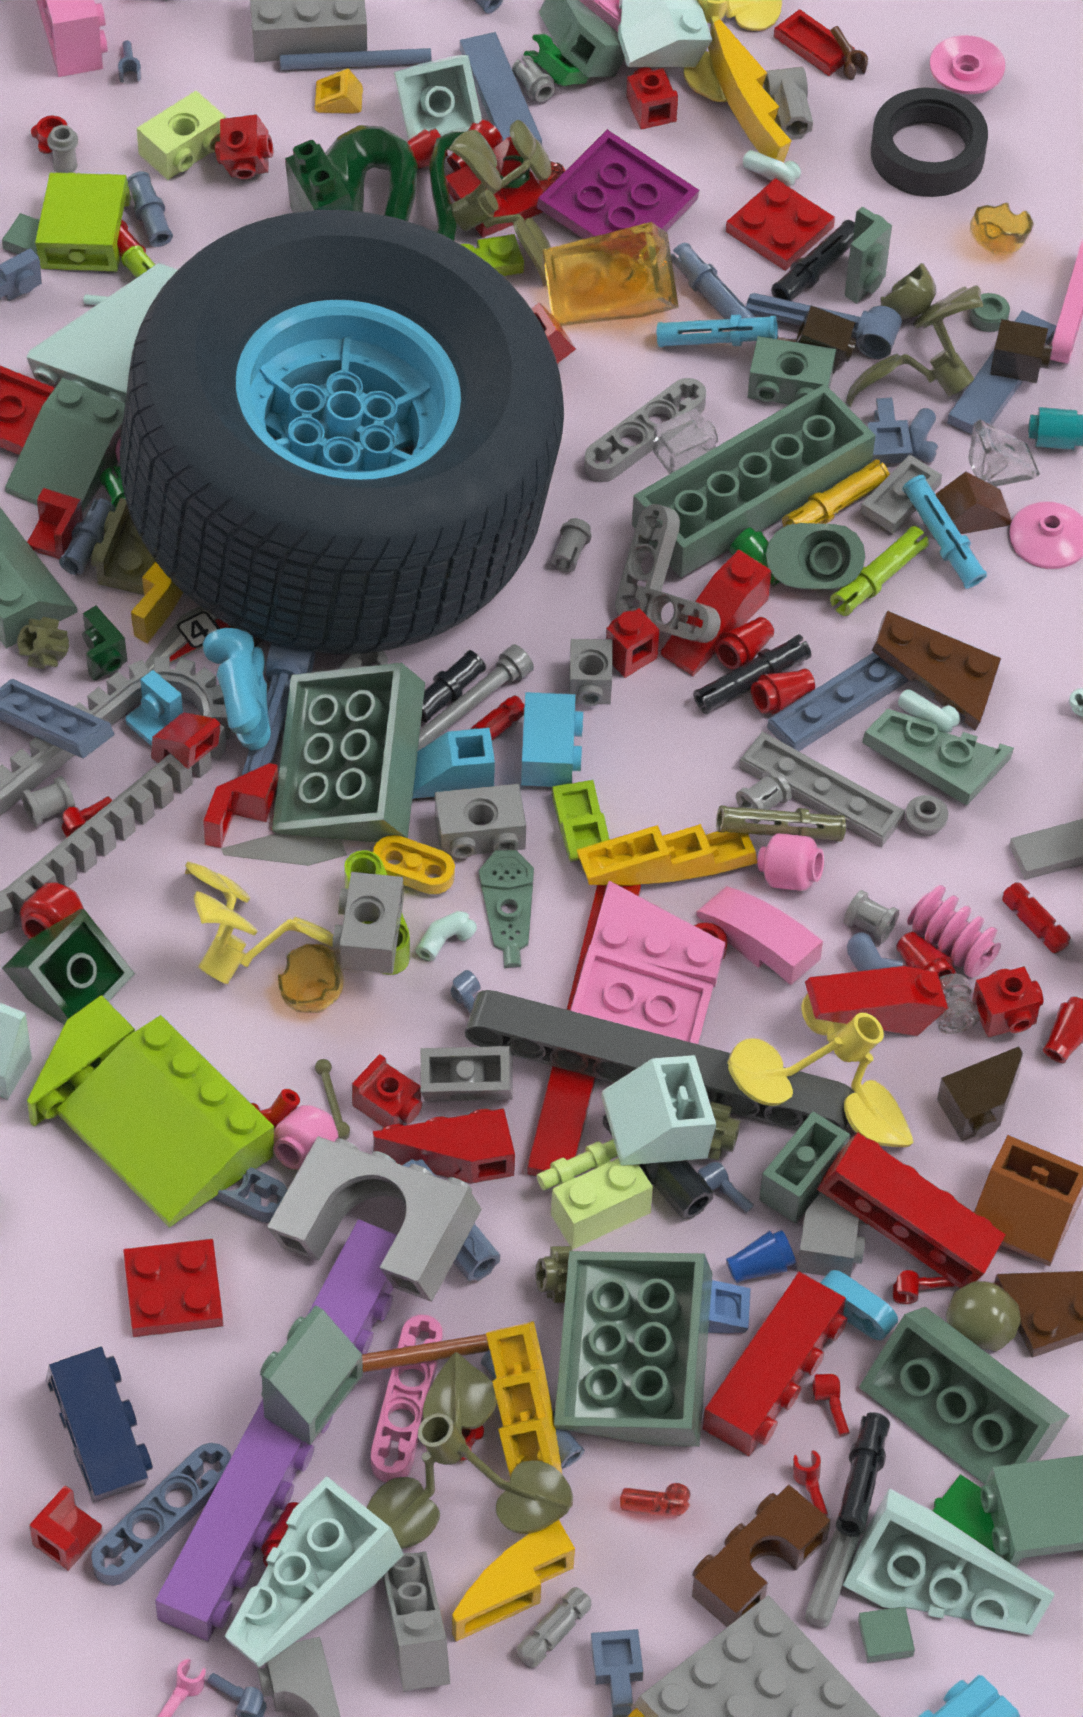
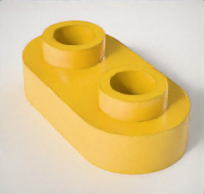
(416, 864)

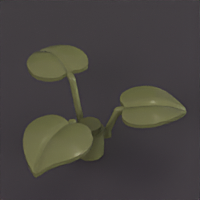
(481, 204)
(947, 364)
(465, 1400)

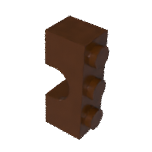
(783, 1528)

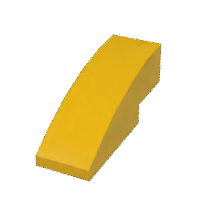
(514, 1580)

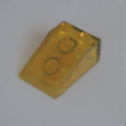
(611, 276)

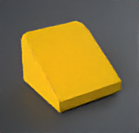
(339, 93)

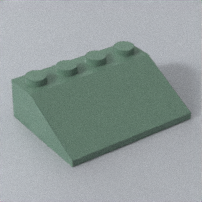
(350, 753)
(634, 1346)

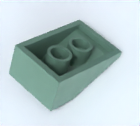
(69, 445)

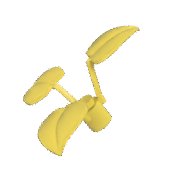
(748, 14)
(226, 949)
(870, 1110)

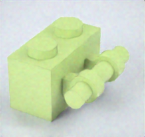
(598, 1199)

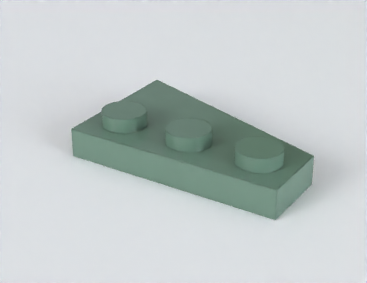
(942, 759)

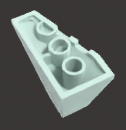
(663, 33)
(321, 1565)
(933, 1567)

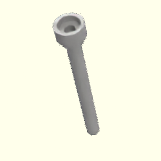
(512, 665)

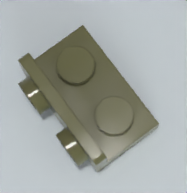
(122, 555)

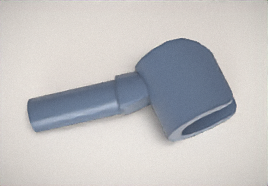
(129, 62)
(464, 988)
(717, 1177)
(250, 1699)

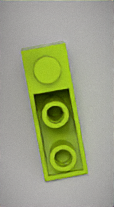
(77, 1052)

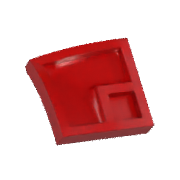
(510, 201)

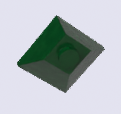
(68, 967)

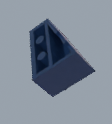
(99, 1423)

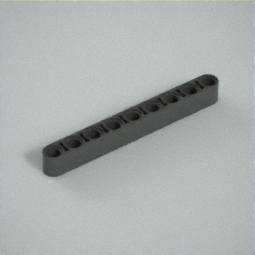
(614, 1050)

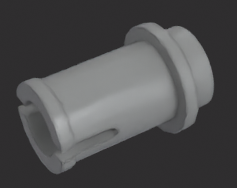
(538, 85)
(63, 144)
(574, 536)

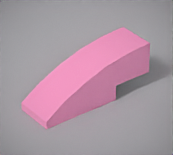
(763, 933)

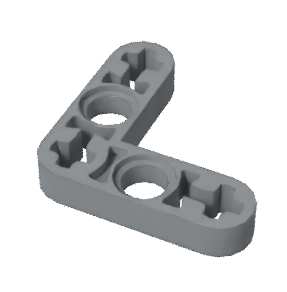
(651, 596)

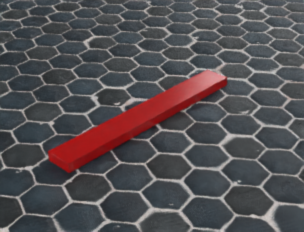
(567, 1091)

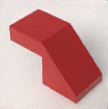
(186, 738)
(244, 796)

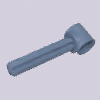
(873, 331)
(280, 665)

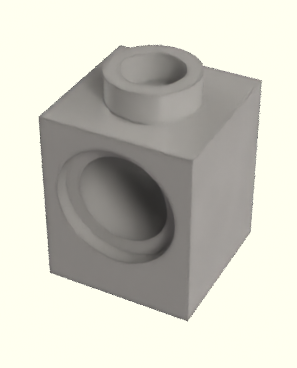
(591, 671)

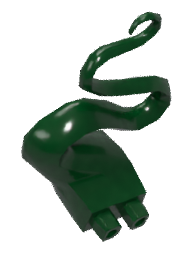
(337, 176)

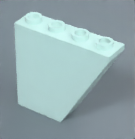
(100, 343)

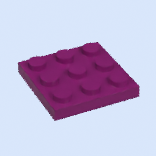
(616, 189)

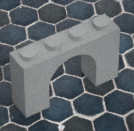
(342, 1176)

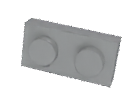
(888, 503)

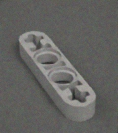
(640, 426)

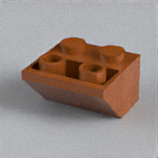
(1031, 1198)

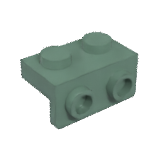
(867, 254)

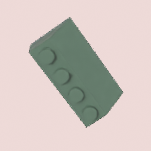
(25, 586)
(961, 1396)

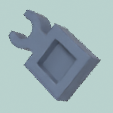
(20, 275)

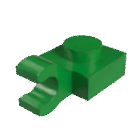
(553, 61)

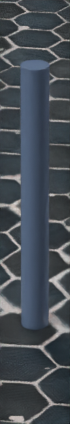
(355, 59)

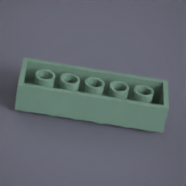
(759, 476)

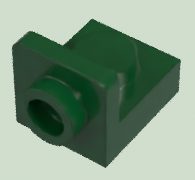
(105, 644)

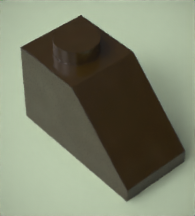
(980, 1094)

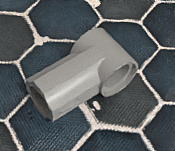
(790, 92)

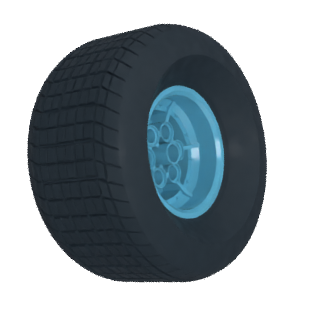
(346, 349)

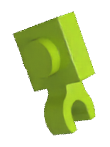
(501, 253)

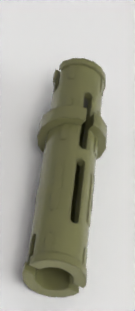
(828, 826)

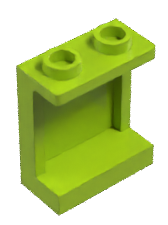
(82, 221)

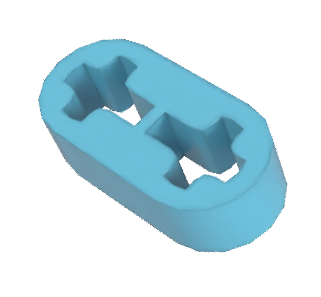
(862, 1306)

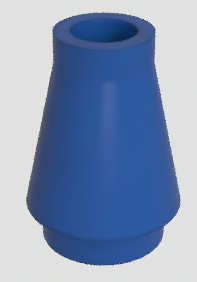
(761, 1258)

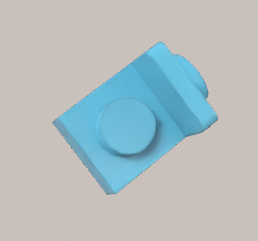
(158, 707)

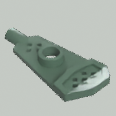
(508, 891)

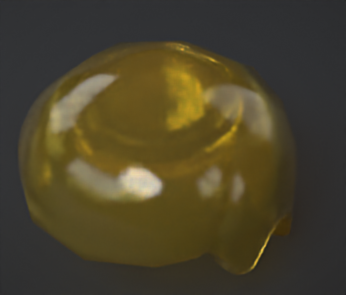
(1000, 229)
(311, 979)

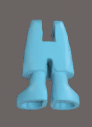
(241, 684)

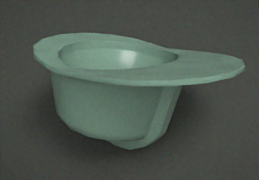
(815, 556)

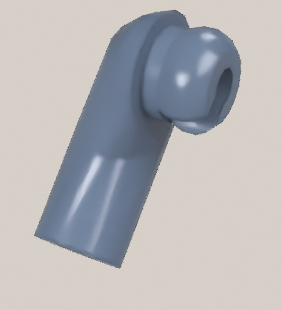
(919, 431)
(866, 956)

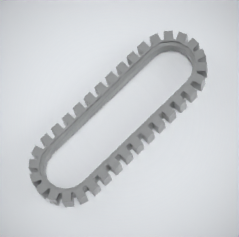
(134, 802)

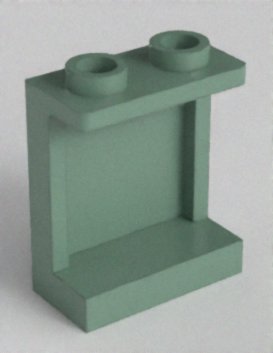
(1035, 1507)

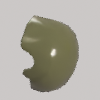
(912, 293)
(984, 1314)

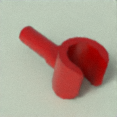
(75, 818)
(909, 1283)
(828, 1388)
(809, 1478)

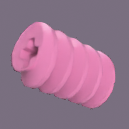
(953, 932)

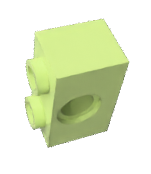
(180, 135)

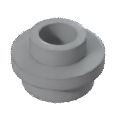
(926, 824)

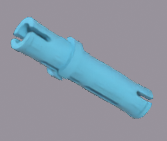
(671, 333)
(953, 544)

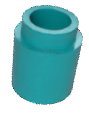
(1056, 428)

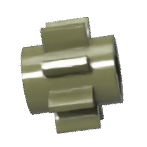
(43, 642)
(725, 1131)
(552, 1273)

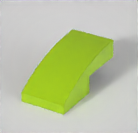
(579, 816)

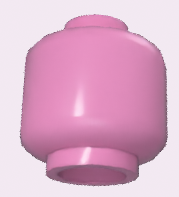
(791, 862)
(298, 1133)

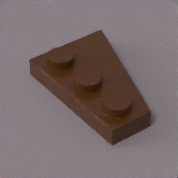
(945, 665)
(1048, 1308)

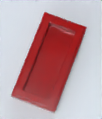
(811, 42)

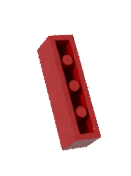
(911, 1211)
(774, 1364)

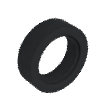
(936, 107)

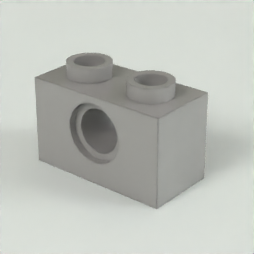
(495, 806)
(374, 944)
(466, 1073)

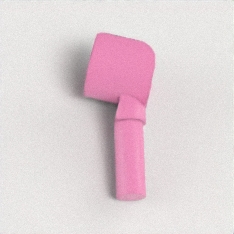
(184, 1688)

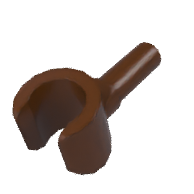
(852, 56)

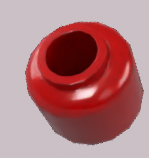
(47, 907)

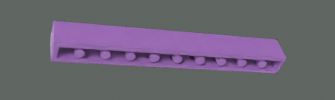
(268, 1458)

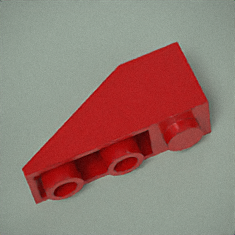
(461, 1147)

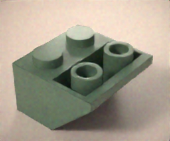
(309, 1376)

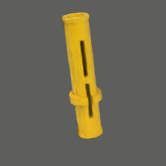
(823, 506)

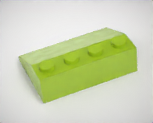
(167, 1122)

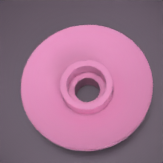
(967, 64)
(1043, 545)

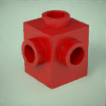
(244, 146)
(1007, 1001)

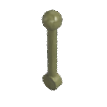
(323, 1068)

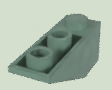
(583, 37)

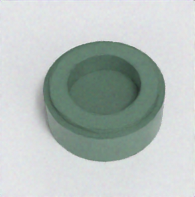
(990, 315)

